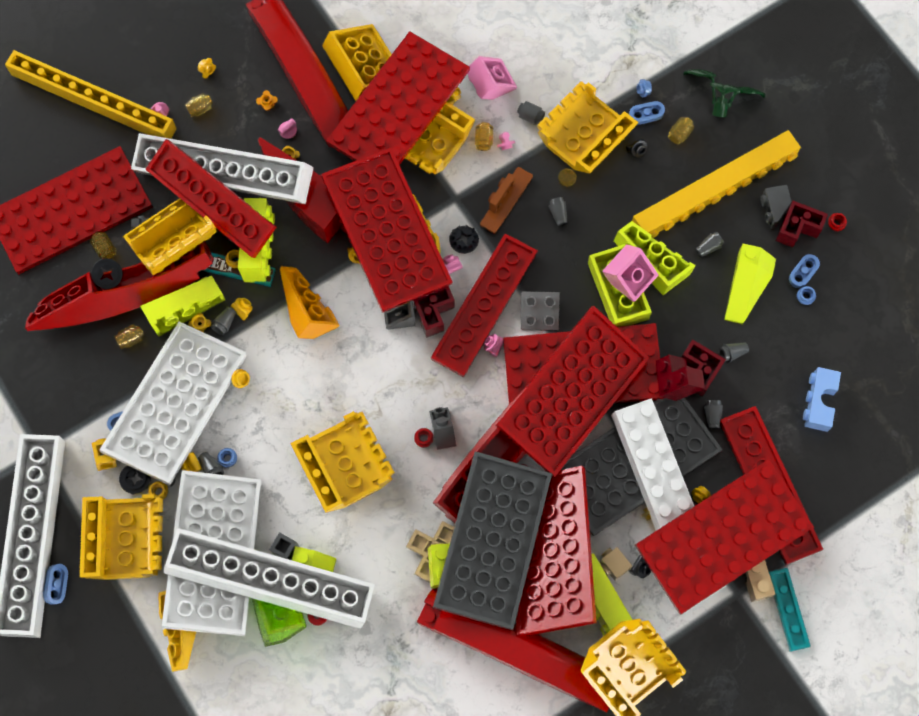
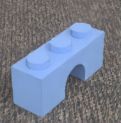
(819, 415)

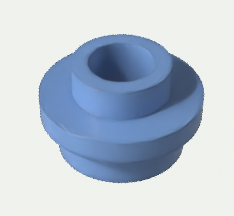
(644, 88)
(810, 292)
(224, 452)

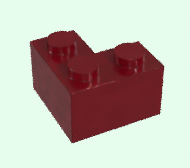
(800, 220)
(429, 309)
(704, 359)
(677, 379)

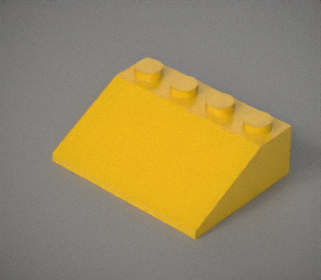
(357, 55)

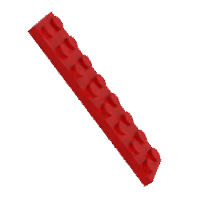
(210, 198)
(484, 305)
(754, 446)

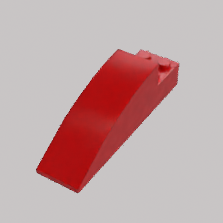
(319, 209)

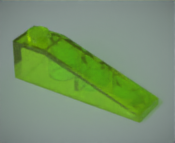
(277, 622)

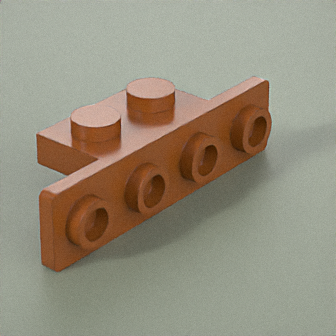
(505, 198)

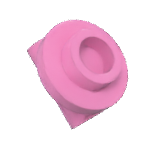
(161, 108)
(288, 129)
(506, 144)
(452, 263)
(493, 344)

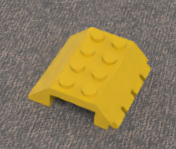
(584, 129)
(441, 139)
(169, 235)
(344, 462)
(121, 537)
(630, 665)

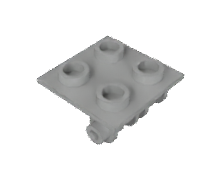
(540, 310)

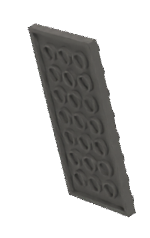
(609, 476)
(492, 541)

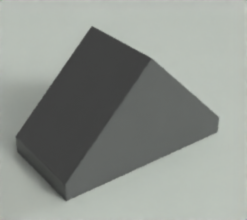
(400, 316)

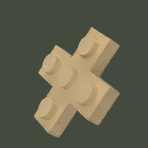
(420, 543)

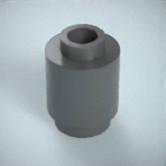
(531, 112)

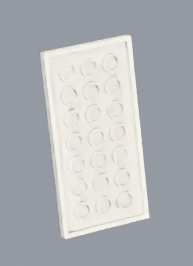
(173, 403)
(226, 511)

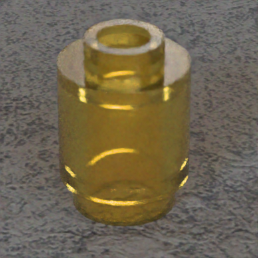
(199, 104)
(681, 130)
(484, 136)
(103, 245)
(129, 336)

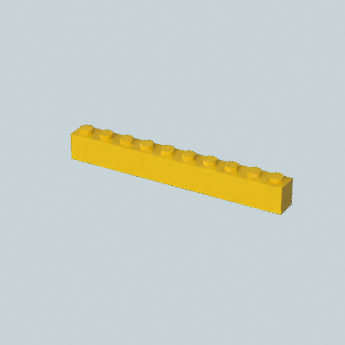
(90, 96)
(718, 184)

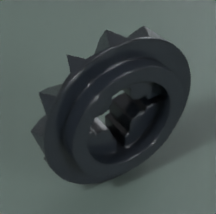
(459, 245)
(107, 264)
(128, 485)

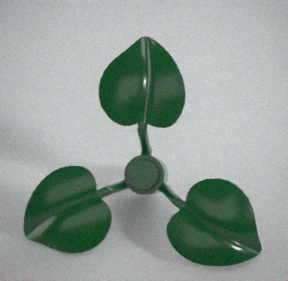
(721, 104)

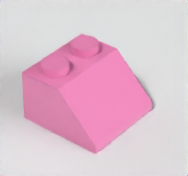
(490, 78)
(630, 272)

